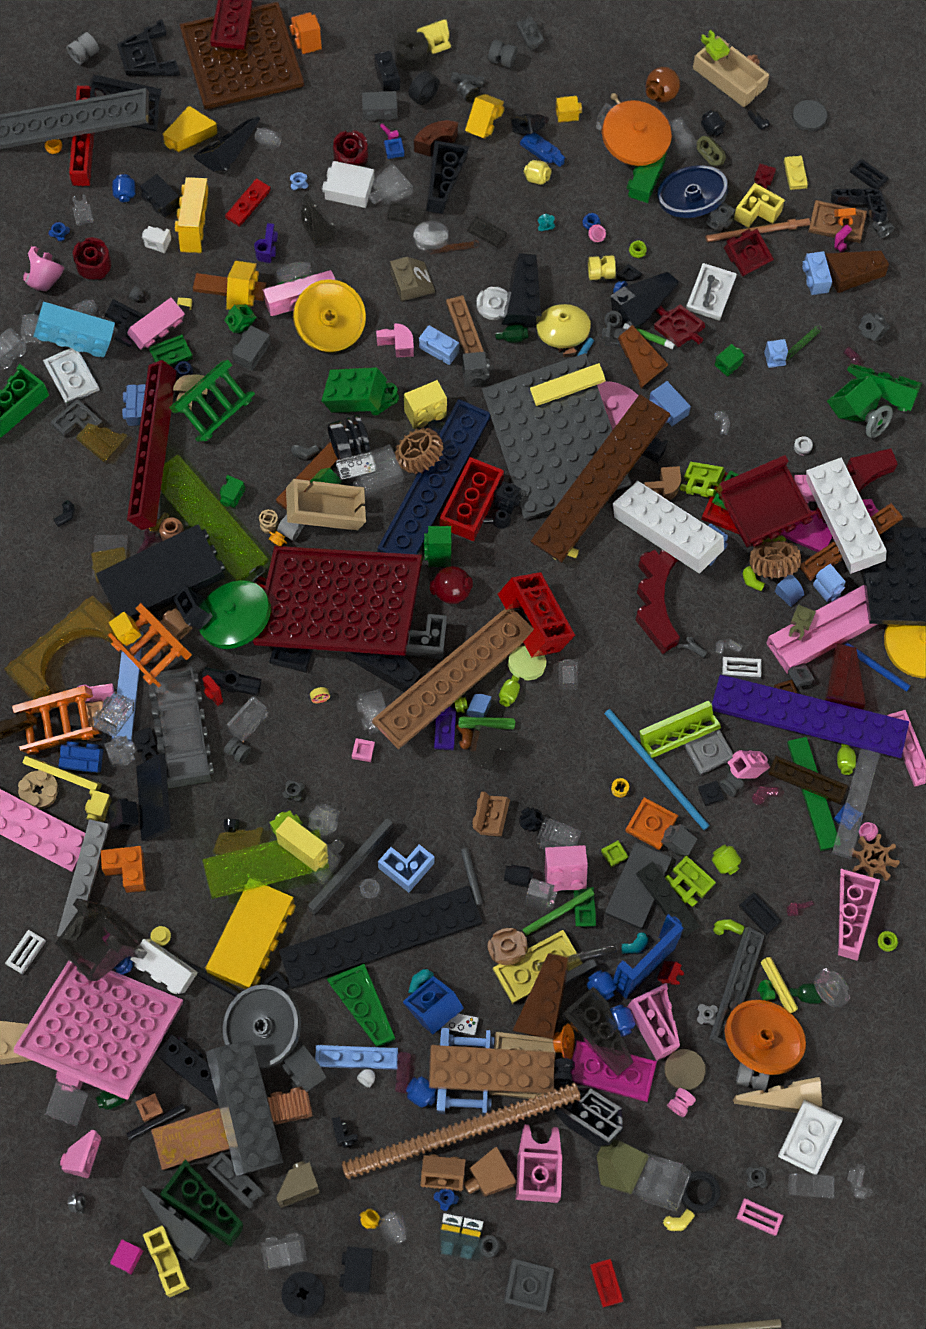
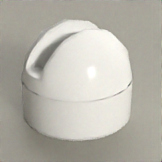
(366, 1077)

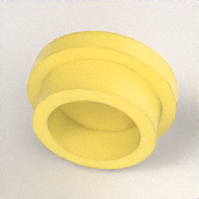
(161, 935)

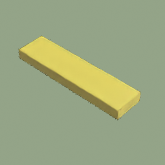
(567, 384)
(61, 773)

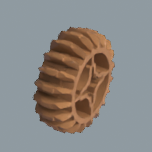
(419, 450)
(775, 559)

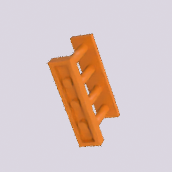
(165, 640)
(44, 706)

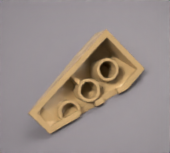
(783, 1098)

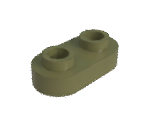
(711, 152)

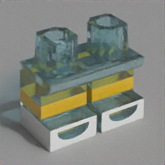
(450, 1235)

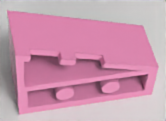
(655, 1021)

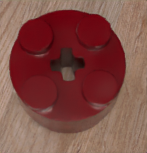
(350, 148)
(92, 258)

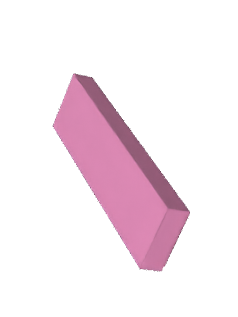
(912, 753)

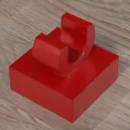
(669, 972)

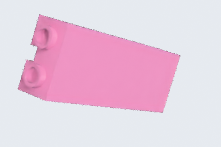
(831, 625)

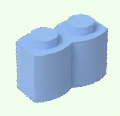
(829, 583)

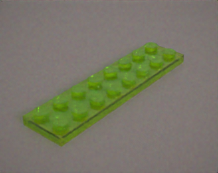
(201, 507)

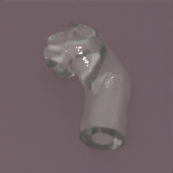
(724, 644)

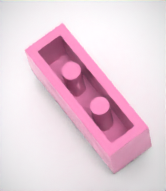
(156, 324)

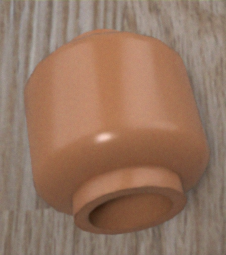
(170, 527)

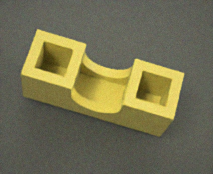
(166, 1261)

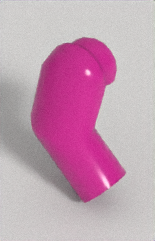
(839, 238)

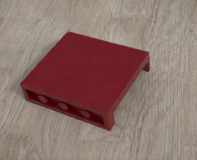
(765, 502)

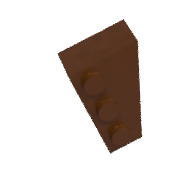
(855, 268)

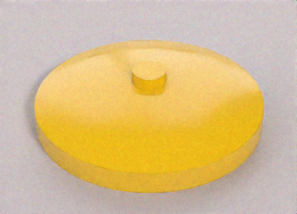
(329, 315)
(907, 648)

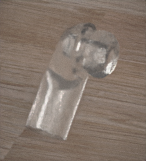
(725, 421)

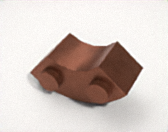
(439, 131)

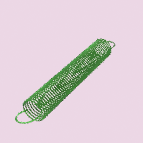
(795, 347)

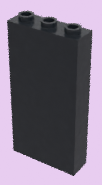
(161, 572)

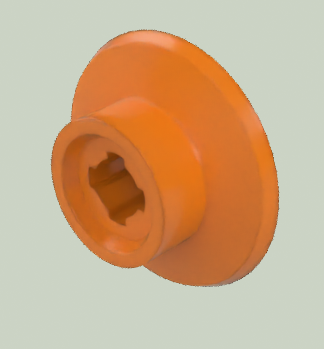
(565, 1042)

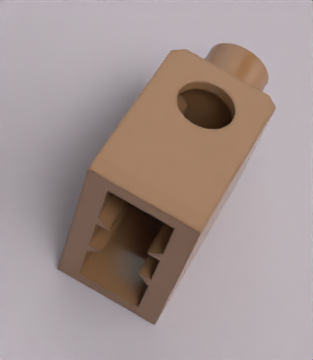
(490, 1175)

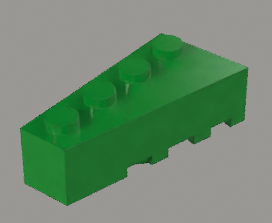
(19, 398)

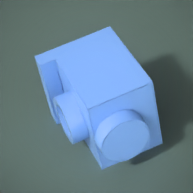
(776, 353)

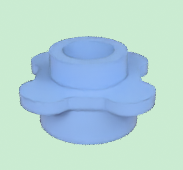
(298, 177)

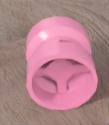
(681, 1102)

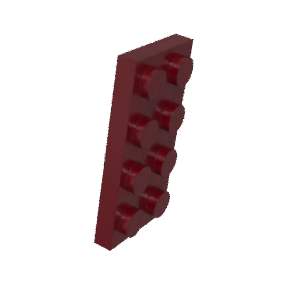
(231, 23)

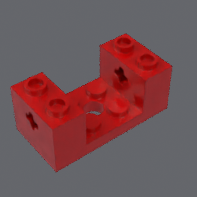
(550, 626)

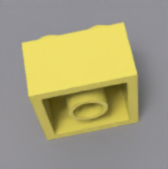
(425, 404)

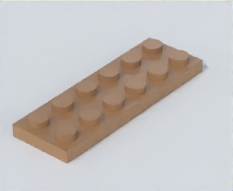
(491, 1069)

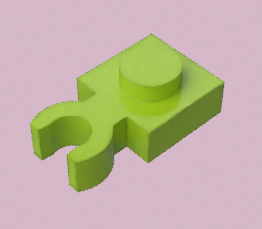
(715, 47)

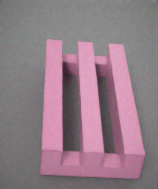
(755, 1224)

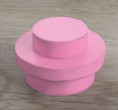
(597, 233)
(868, 831)

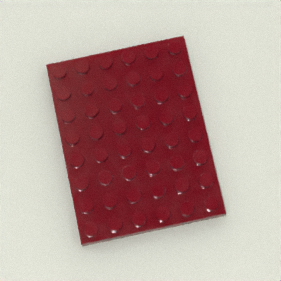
(340, 600)

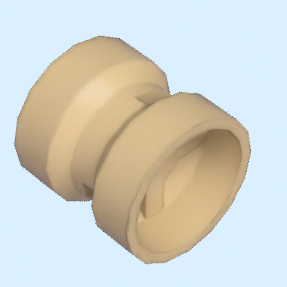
(266, 524)

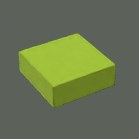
(614, 853)

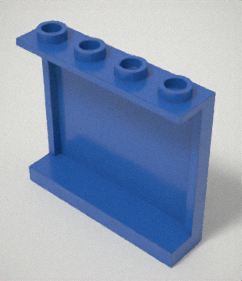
(630, 979)

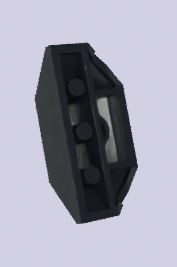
(592, 1117)

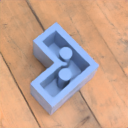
(406, 871)

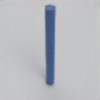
(880, 669)

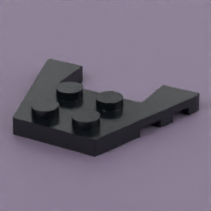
(139, 55)

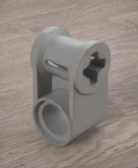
(290, 530)

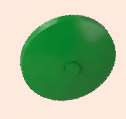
(238, 614)

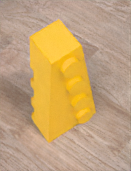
(192, 214)

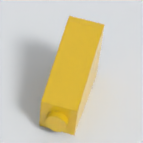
(189, 130)

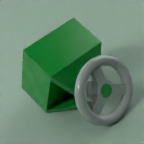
(859, 402)

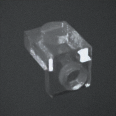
(856, 1176)

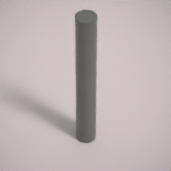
(471, 876)

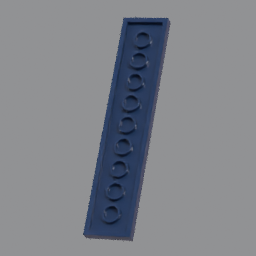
(434, 486)

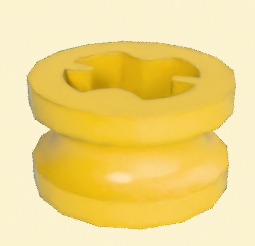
(614, 785)

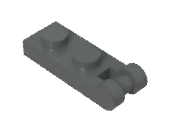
(224, 1171)

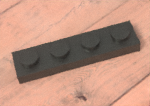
(666, 897)

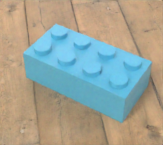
(73, 329)

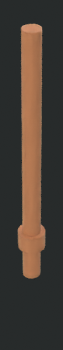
(791, 224)

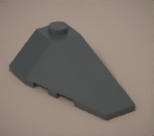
(183, 1233)

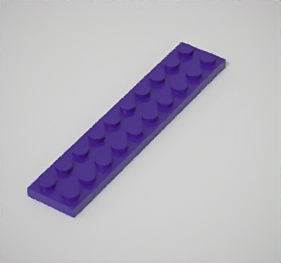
(810, 716)

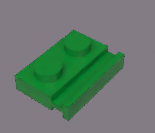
(171, 351)

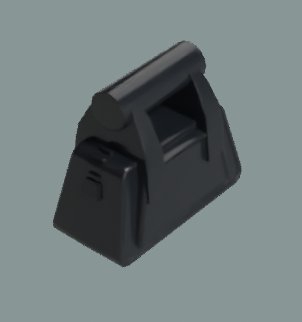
(528, 123)

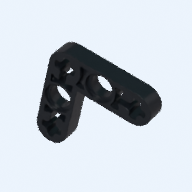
(871, 197)

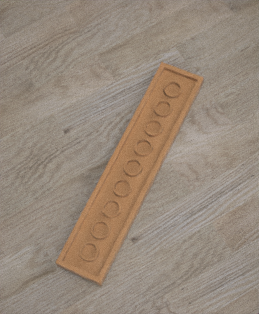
(452, 677)

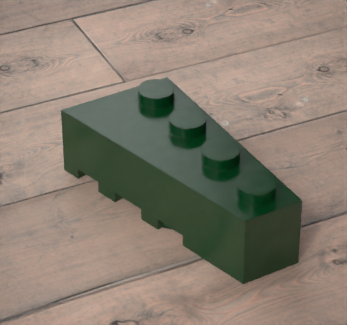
(199, 1203)

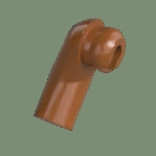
(467, 735)

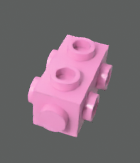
(748, 764)

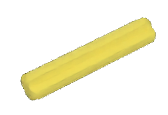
(779, 985)

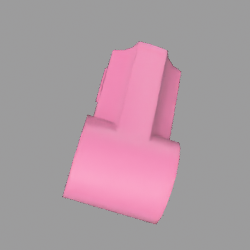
(100, 692)

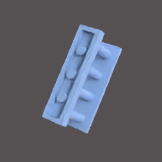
(444, 1101)

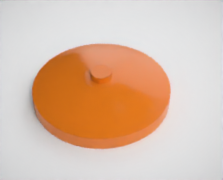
(636, 133)
(765, 1037)

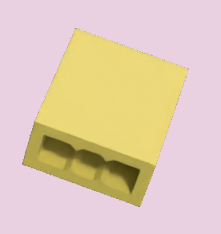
(302, 844)

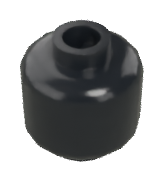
(713, 123)

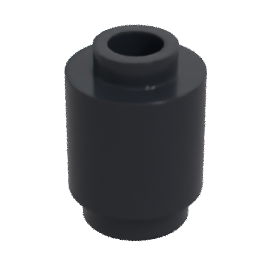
(518, 875)

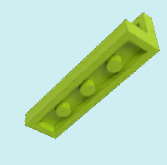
(676, 727)

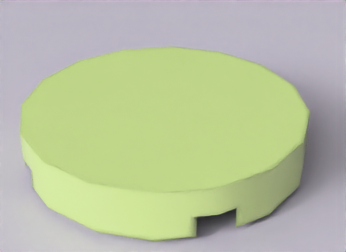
(524, 666)

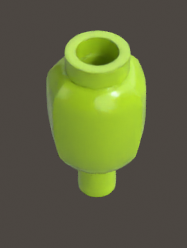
(509, 691)
(846, 759)

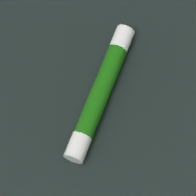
(652, 337)

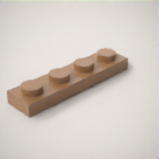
(464, 325)

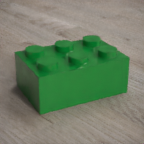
(354, 390)

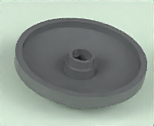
(267, 1018)

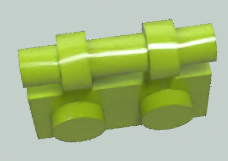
(704, 474)
(692, 876)

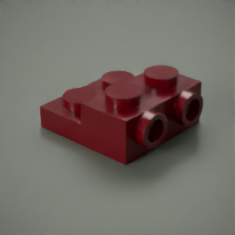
(748, 251)

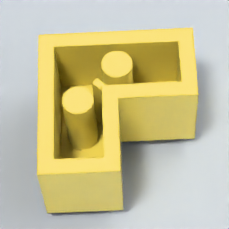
(758, 203)

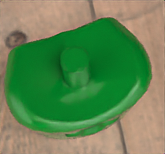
(766, 990)

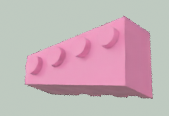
(856, 903)

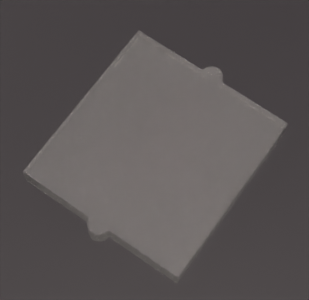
(66, 1103)

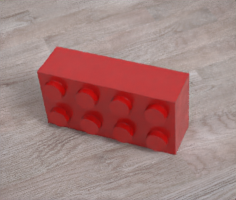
(471, 498)

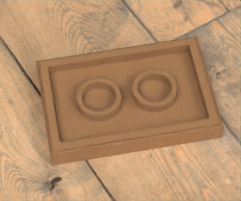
(826, 224)

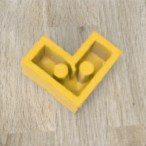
(483, 114)
(241, 283)

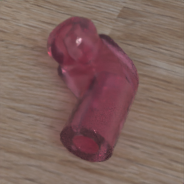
(853, 356)
(763, 792)

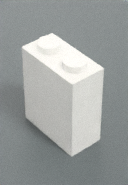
(348, 184)

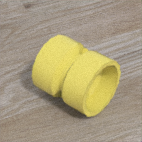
(601, 267)

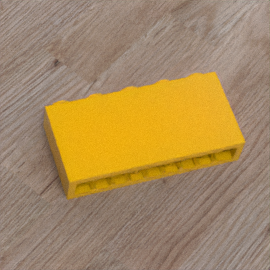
(251, 936)

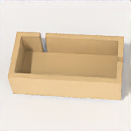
(734, 76)
(325, 504)

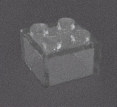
(662, 1182)

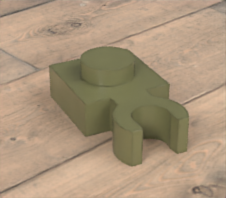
(802, 620)

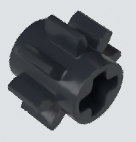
(531, 819)

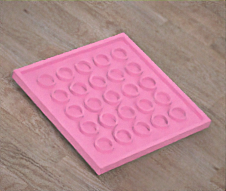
(99, 1029)

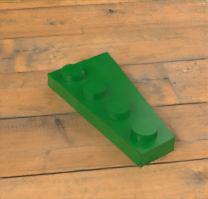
(361, 999)

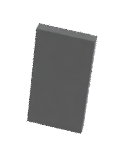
(631, 898)

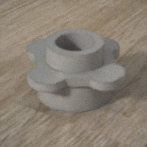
(702, 1014)

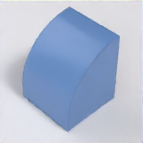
(790, 590)
(479, 705)

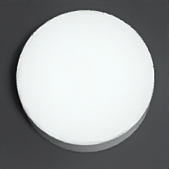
(803, 445)

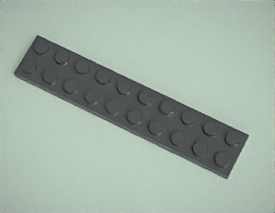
(74, 118)

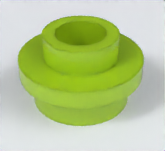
(637, 245)
(461, 704)
(887, 935)

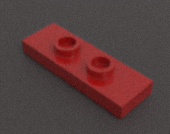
(248, 202)

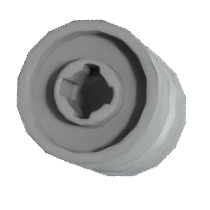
(83, 48)
(746, 1078)

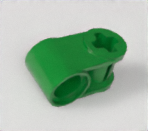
(387, 400)

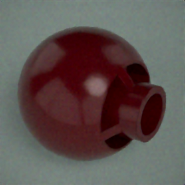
(451, 585)

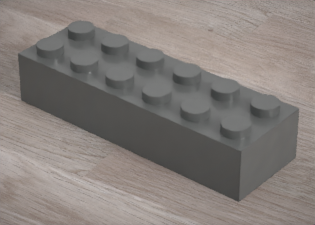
(244, 1107)

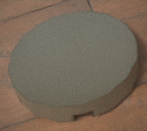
(684, 1069)

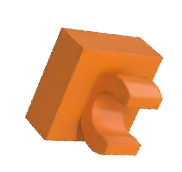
(845, 213)

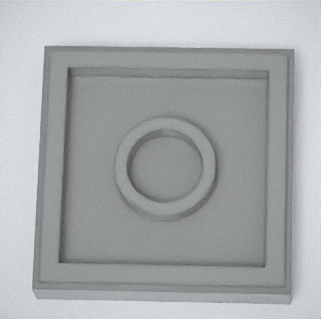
(709, 751)

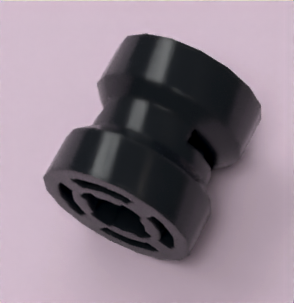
(564, 1071)

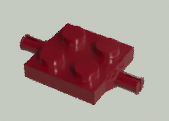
(679, 325)

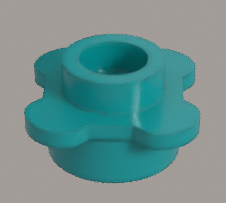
(546, 222)

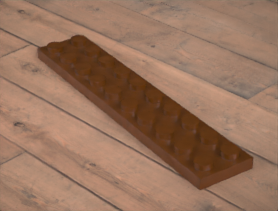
(600, 478)

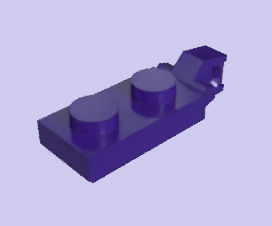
(445, 730)

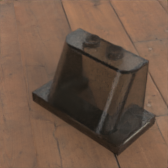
(97, 940)

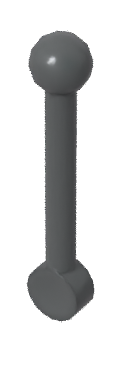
(710, 279)

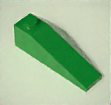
(898, 391)

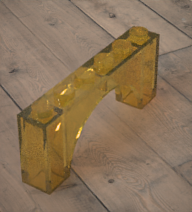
(29, 669)

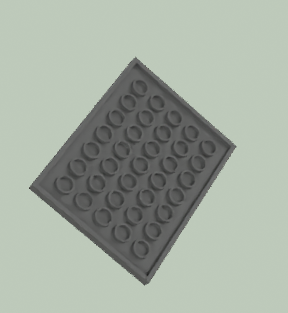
(547, 442)

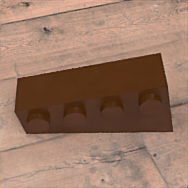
(544, 1002)

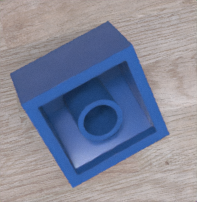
(433, 1004)

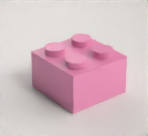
(566, 867)

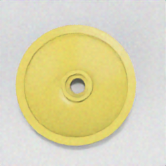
(563, 326)

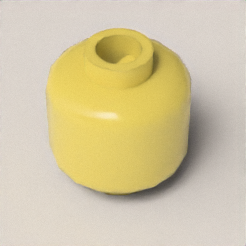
(537, 172)

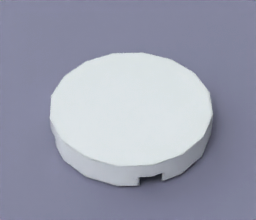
(492, 303)

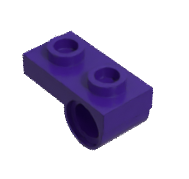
(266, 244)

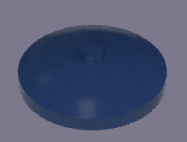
(693, 191)

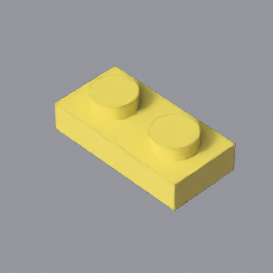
(795, 172)

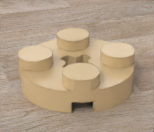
(38, 778)

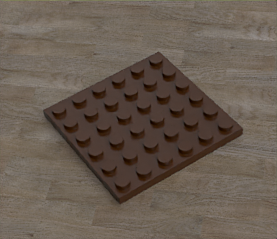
(248, 73)

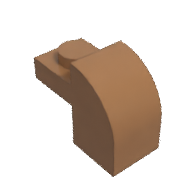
(669, 482)

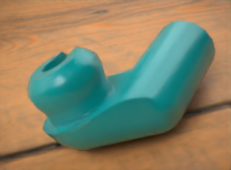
(637, 946)

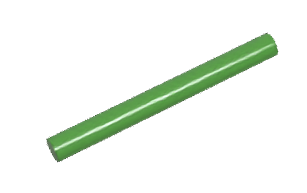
(558, 912)

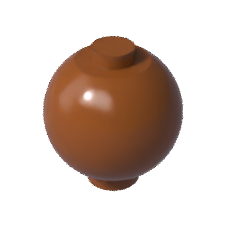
(662, 84)

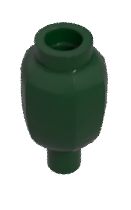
(513, 334)
(806, 993)
(108, 1100)

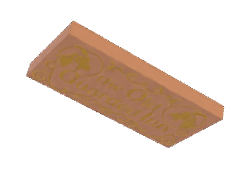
(190, 1139)

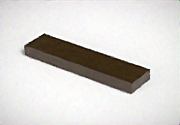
(808, 780)

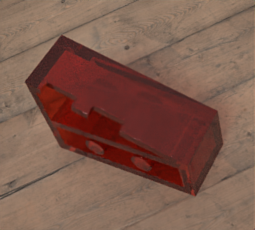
(845, 678)

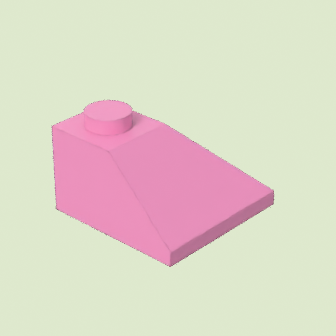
(81, 1155)

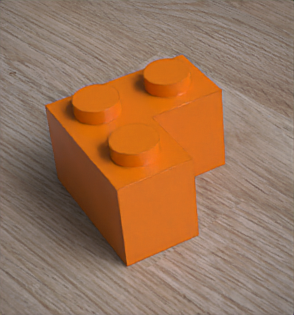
(307, 32)
(128, 862)

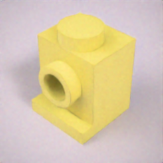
(98, 805)

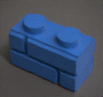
(81, 758)

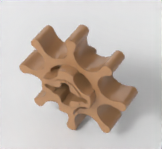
(874, 850)

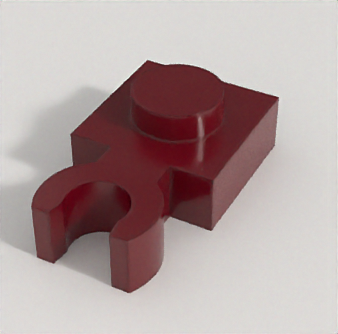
(764, 175)

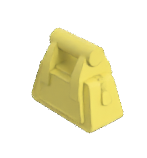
(436, 34)

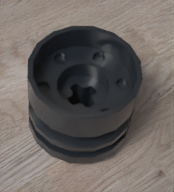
(348, 437)

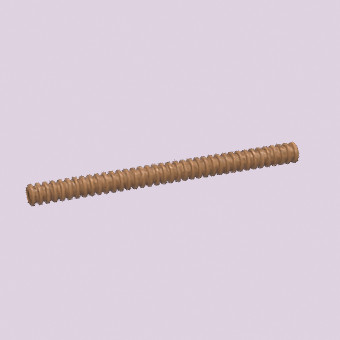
(460, 1131)

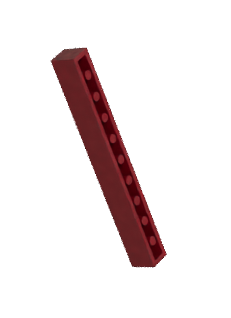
(151, 445)

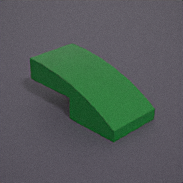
(585, 911)

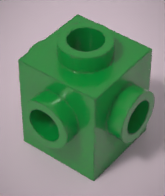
(240, 318)

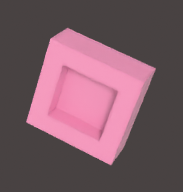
(363, 750)

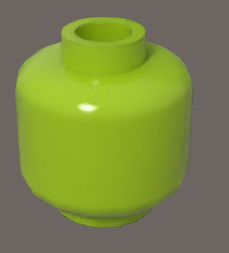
(726, 859)

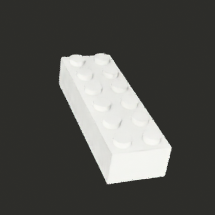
(846, 515)
(668, 526)

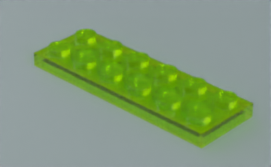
(253, 868)

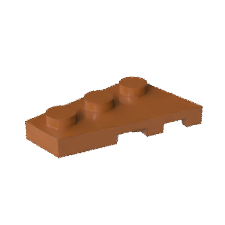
(644, 359)

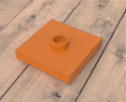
(650, 823)

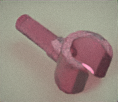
(147, 540)
(793, 908)

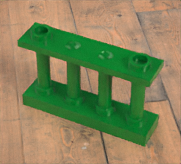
(195, 394)

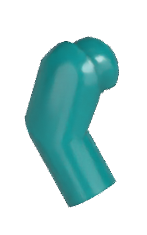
(418, 979)

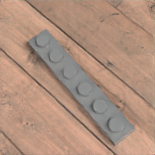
(85, 869)

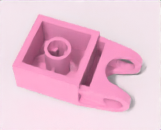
(541, 1160)

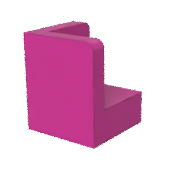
(126, 1257)

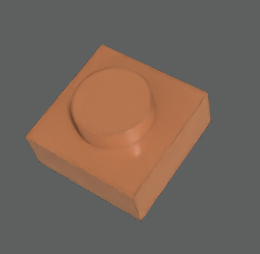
(149, 1107)

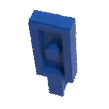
(542, 149)

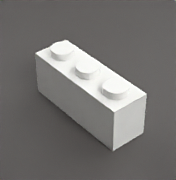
(165, 967)

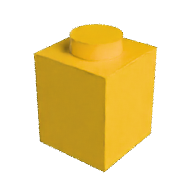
(568, 108)
(125, 629)

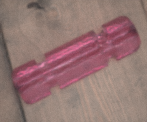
(402, 1072)

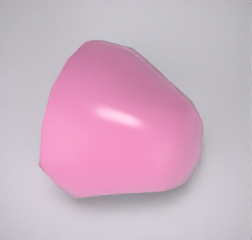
(43, 271)

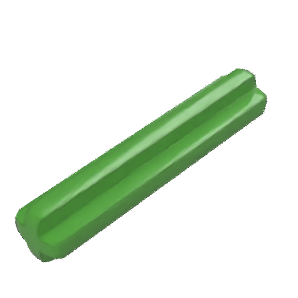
(498, 723)

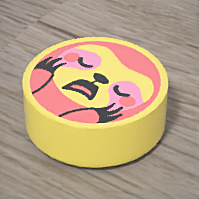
(319, 695)

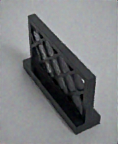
(115, 86)

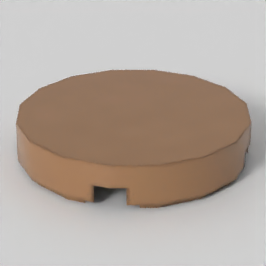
(507, 946)

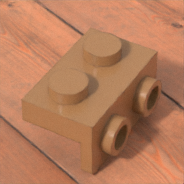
(490, 814)

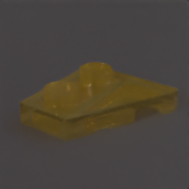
(100, 440)
(238, 840)

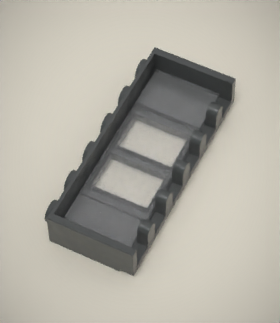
(180, 727)

